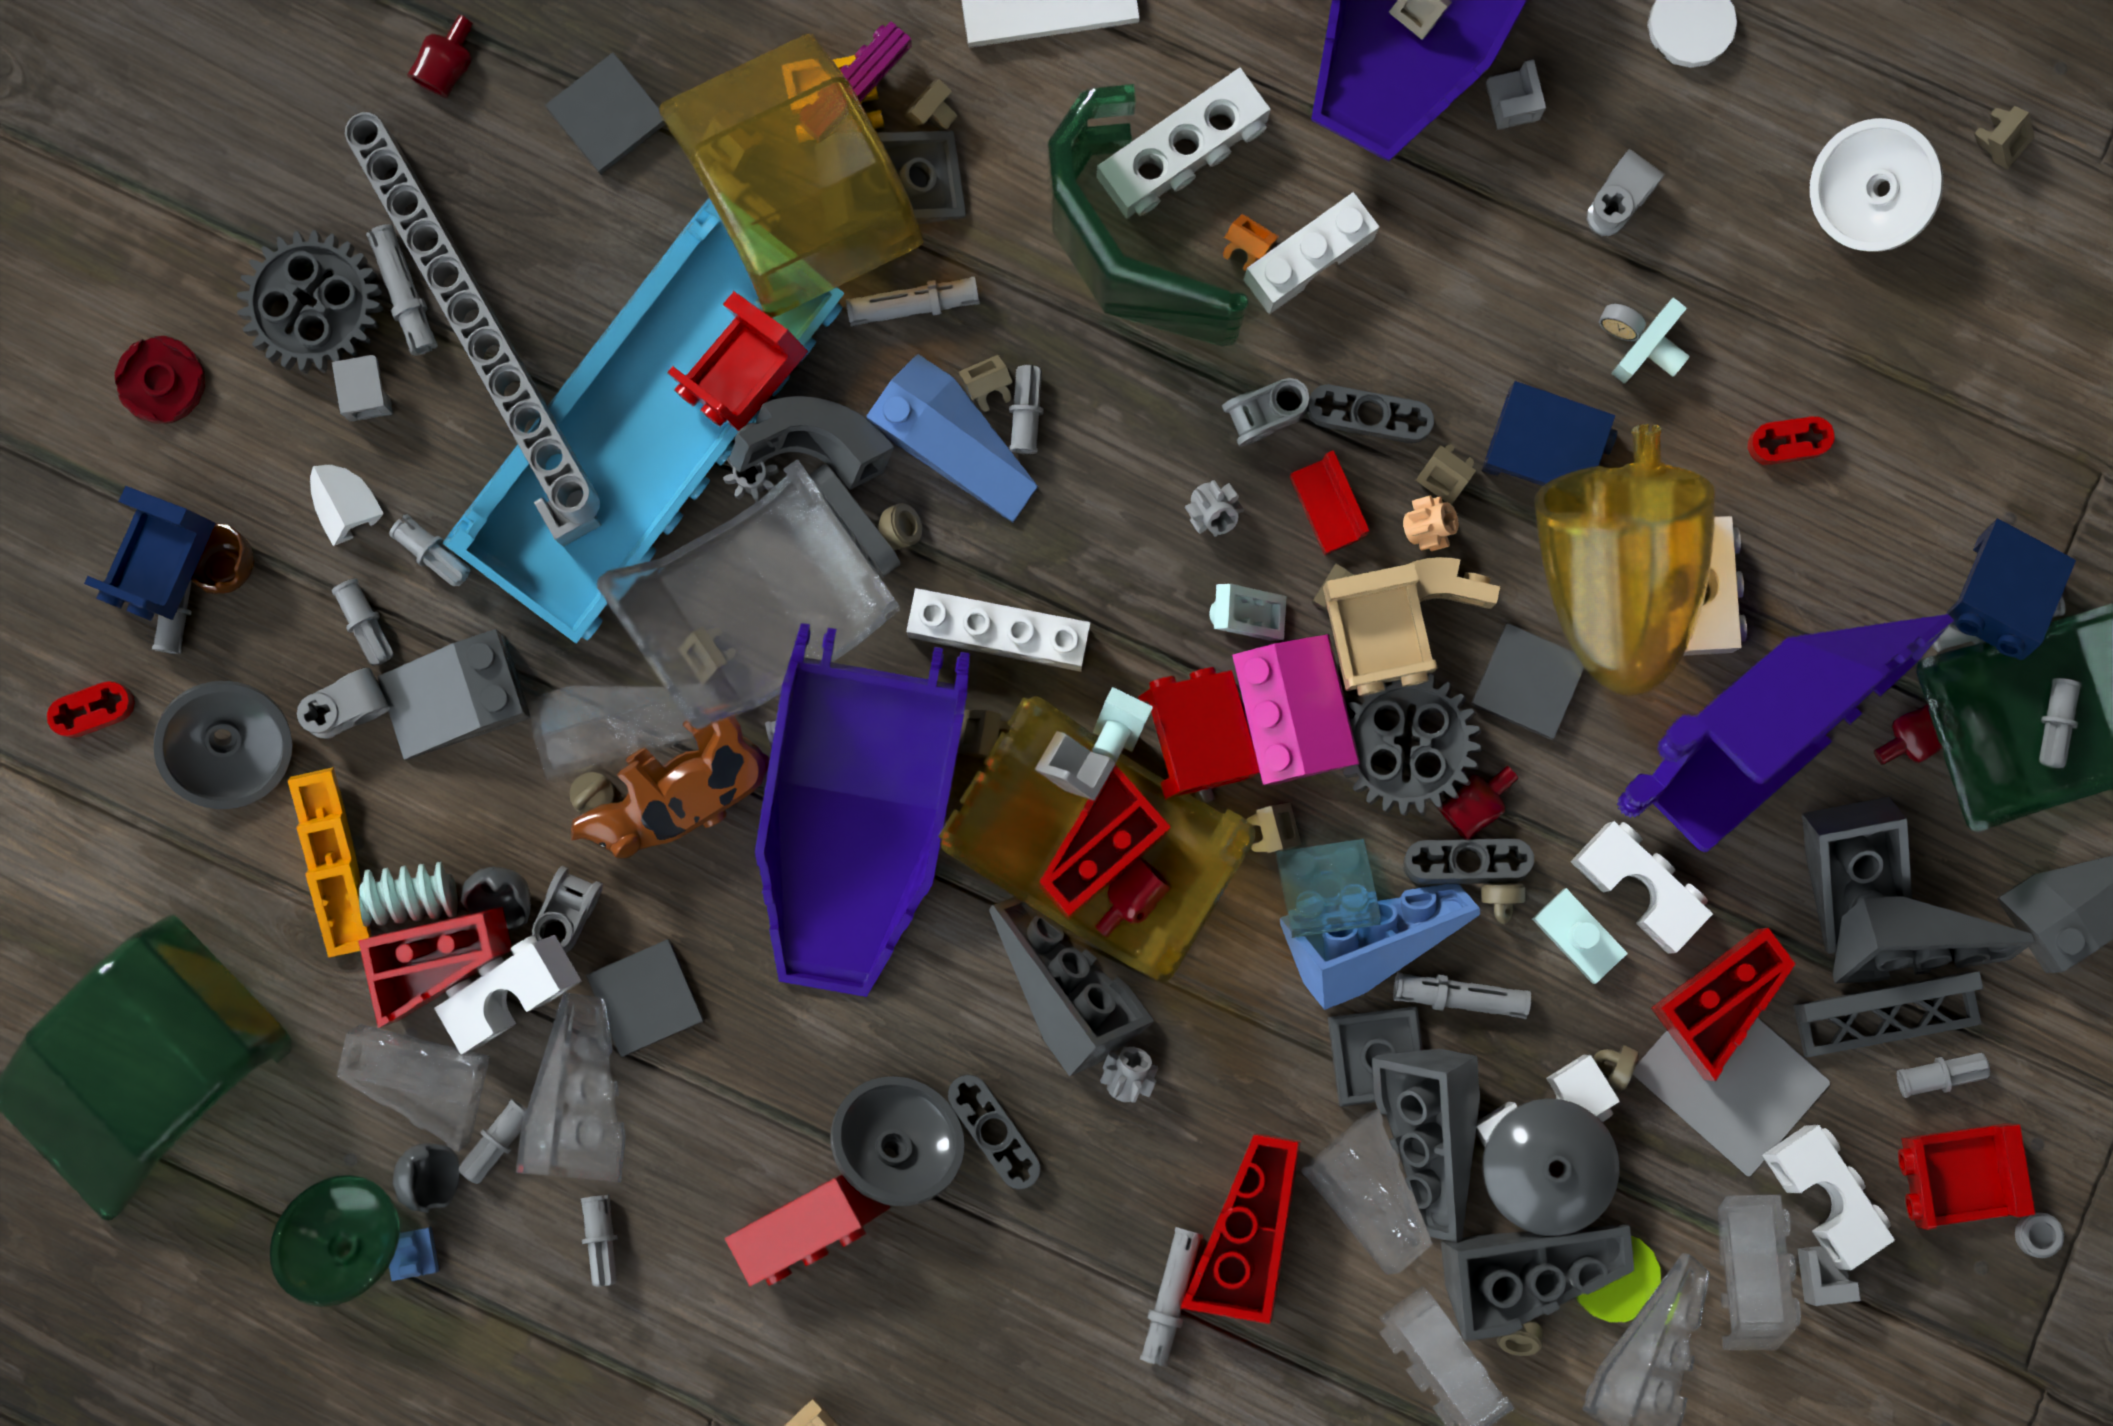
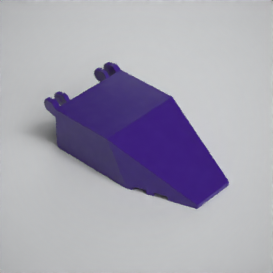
(1386, 83)
(1772, 724)
(853, 811)

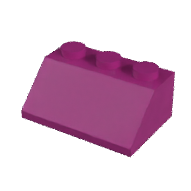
(1296, 709)

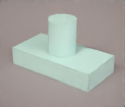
(1655, 345)
(1249, 612)
(1120, 724)
(1579, 936)

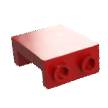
(740, 366)
(1201, 731)
(1966, 1175)

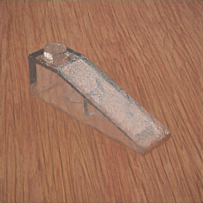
(602, 726)
(572, 1108)
(1646, 1367)

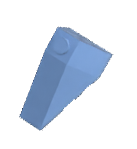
(943, 428)

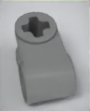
(1625, 191)
(1264, 411)
(349, 703)
(567, 907)

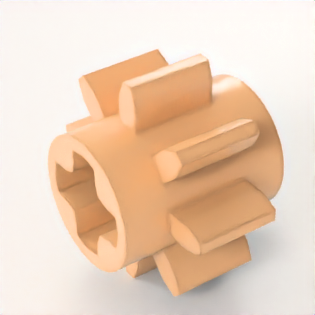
(1430, 523)

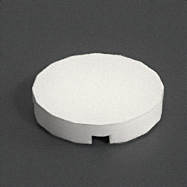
(1692, 30)

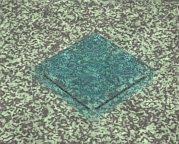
(1328, 888)

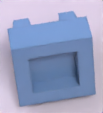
(414, 1255)

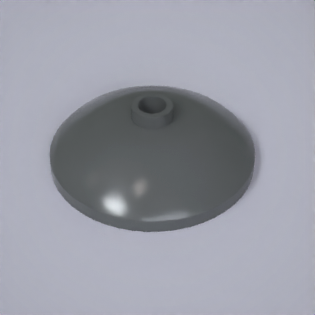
(227, 770)
(911, 1122)
(1519, 1162)

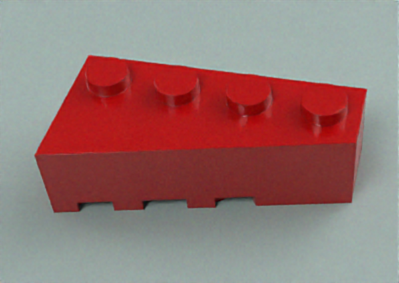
(1246, 1249)

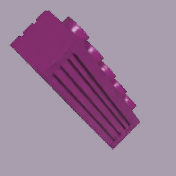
(876, 59)

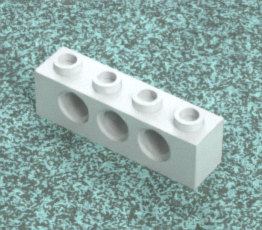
(1229, 97)
(998, 629)

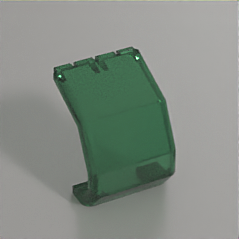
(1118, 282)
(1992, 711)
(134, 1061)

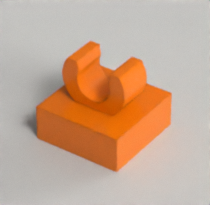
(1250, 237)

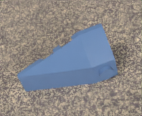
(1356, 960)

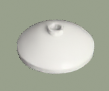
(1848, 179)

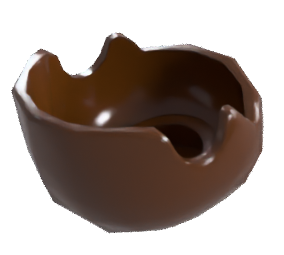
(224, 562)

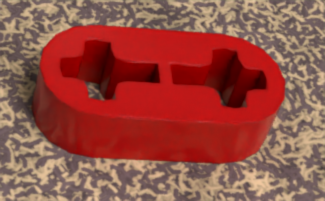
(1791, 450)
(87, 700)

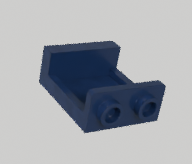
(1547, 436)
(154, 557)
(2011, 590)

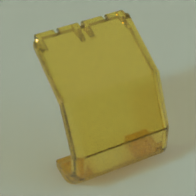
(794, 173)
(1020, 818)

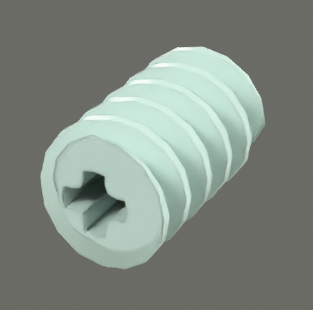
(407, 895)

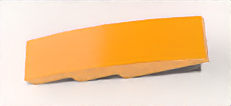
(330, 860)

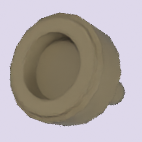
(900, 526)
(591, 791)
(1503, 897)
(1623, 1066)
(1524, 1341)

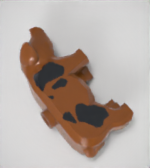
(680, 795)

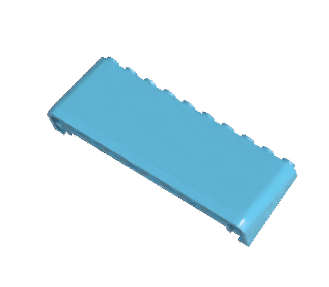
(628, 432)

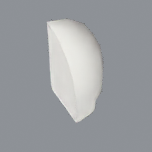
(342, 501)

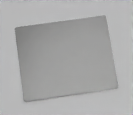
(1751, 1102)

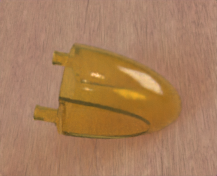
(1628, 563)

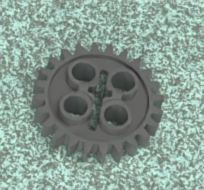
(277, 280)
(1450, 745)

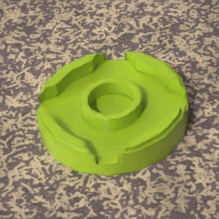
(1627, 1295)

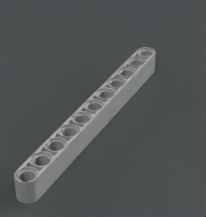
(479, 334)

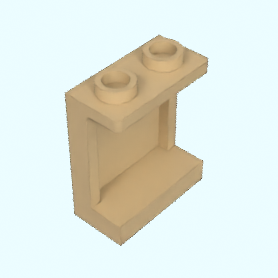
(1379, 629)

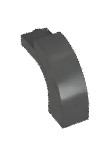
(817, 428)

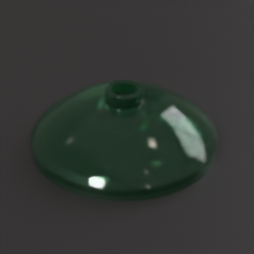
(318, 1231)

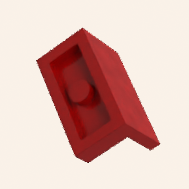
(1329, 504)

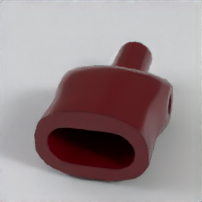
(442, 59)
(1913, 735)
(1477, 803)
(1133, 896)

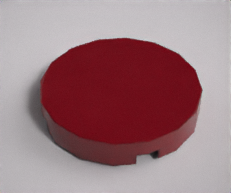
(160, 380)

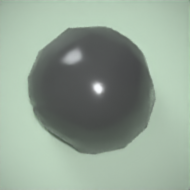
(498, 888)
(426, 1177)

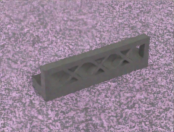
(1885, 997)

